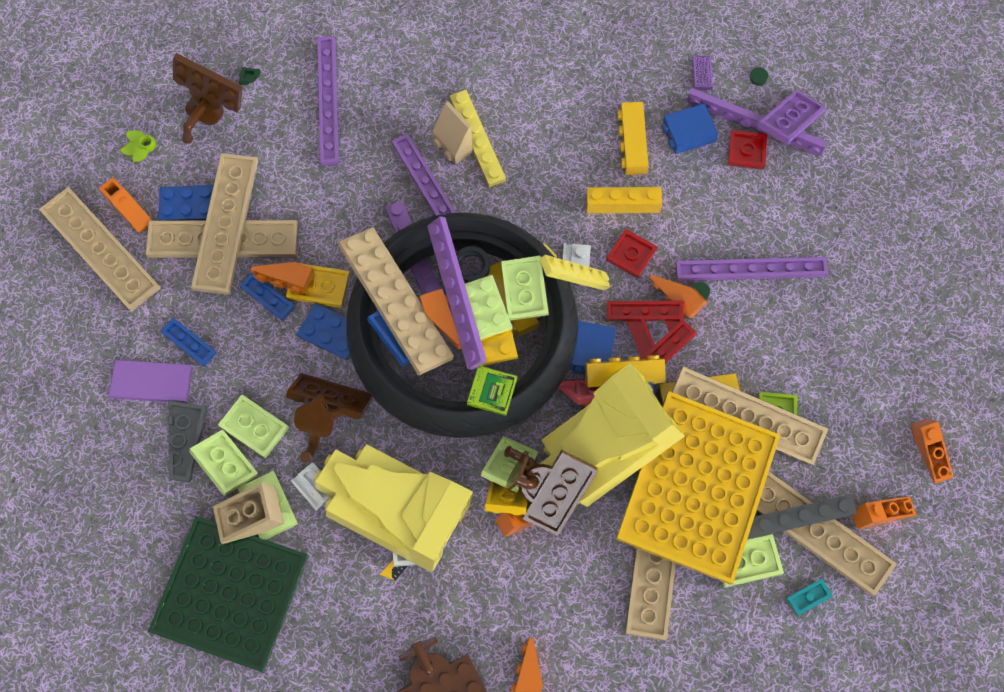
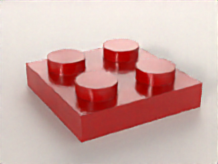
(747, 149)
(631, 253)

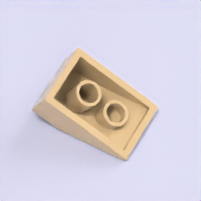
(452, 134)
(248, 513)

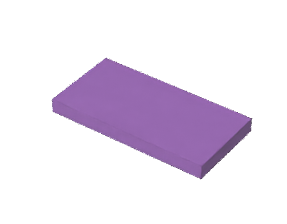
(791, 117)
(150, 381)

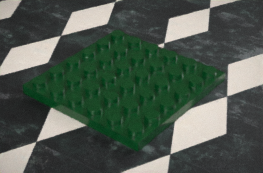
(229, 595)

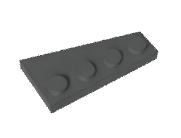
(185, 431)

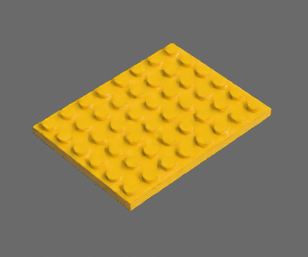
(702, 491)

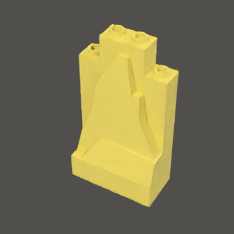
(615, 432)
(393, 503)

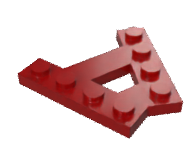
(636, 315)

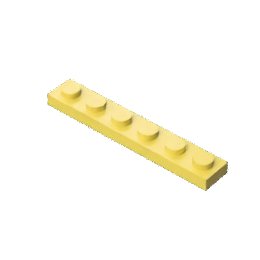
(480, 143)
(574, 273)

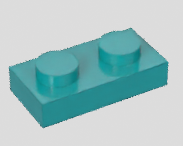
(809, 597)

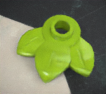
(136, 146)

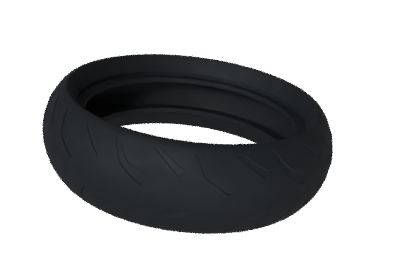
(454, 417)

